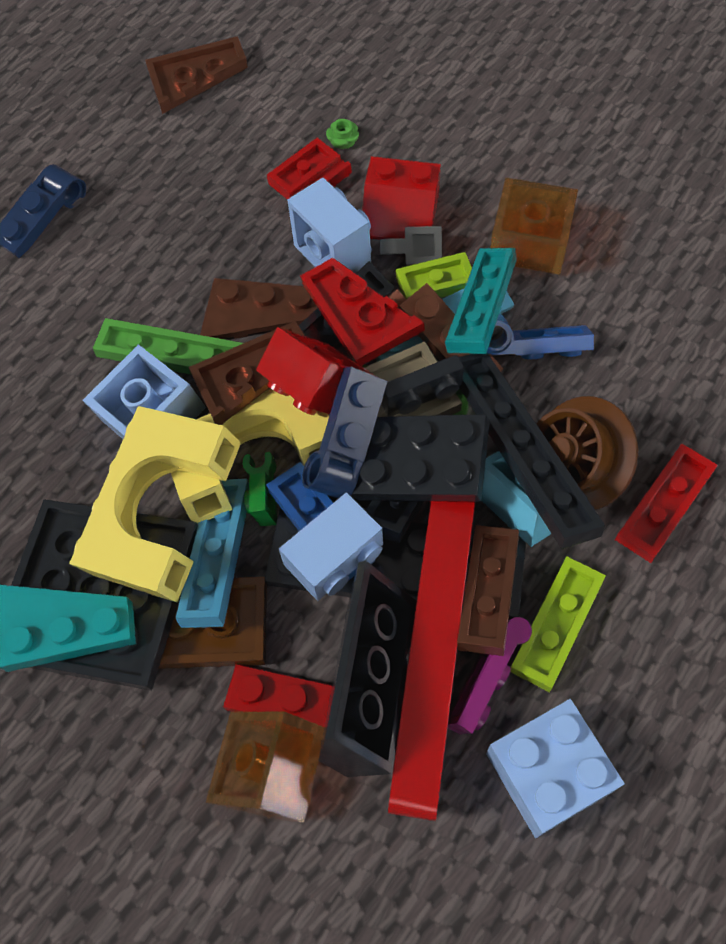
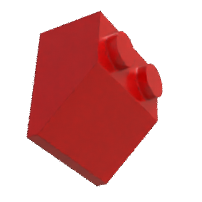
(400, 196)
(304, 370)

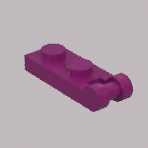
(487, 675)

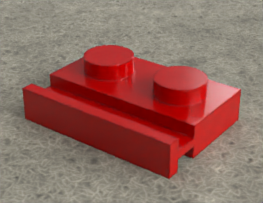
(307, 167)

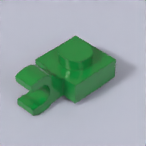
(257, 499)

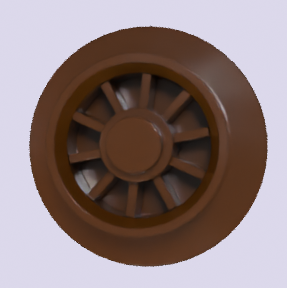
(594, 445)

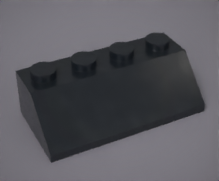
(369, 677)

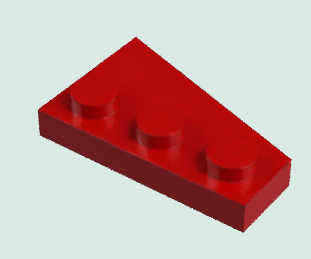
(356, 313)

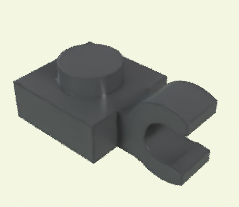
(419, 244)

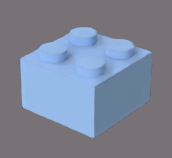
(329, 226)
(145, 383)
(553, 768)

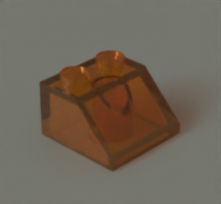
(267, 765)

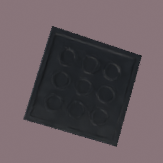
(48, 567)

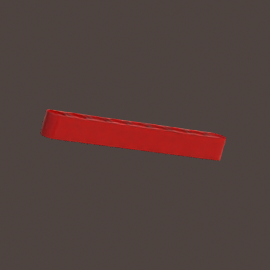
(432, 662)

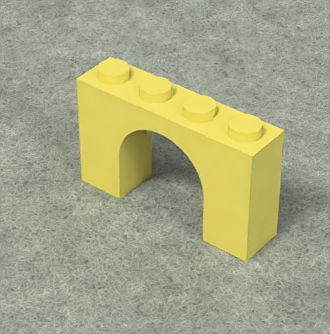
(264, 417)
(151, 448)

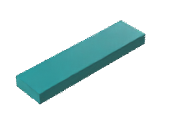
(481, 301)

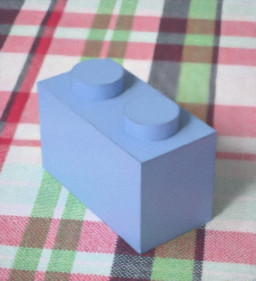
(332, 547)

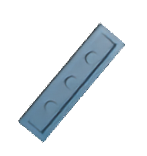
(215, 558)

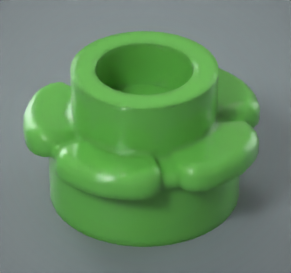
(342, 133)

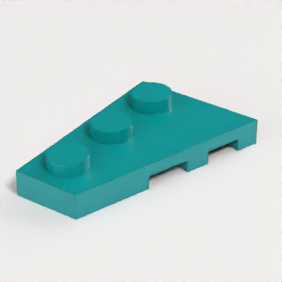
(60, 625)

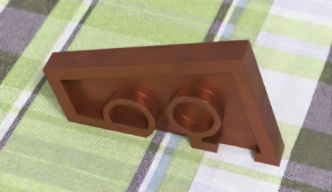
(253, 307)

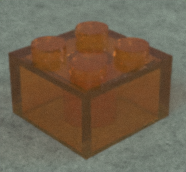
(535, 223)

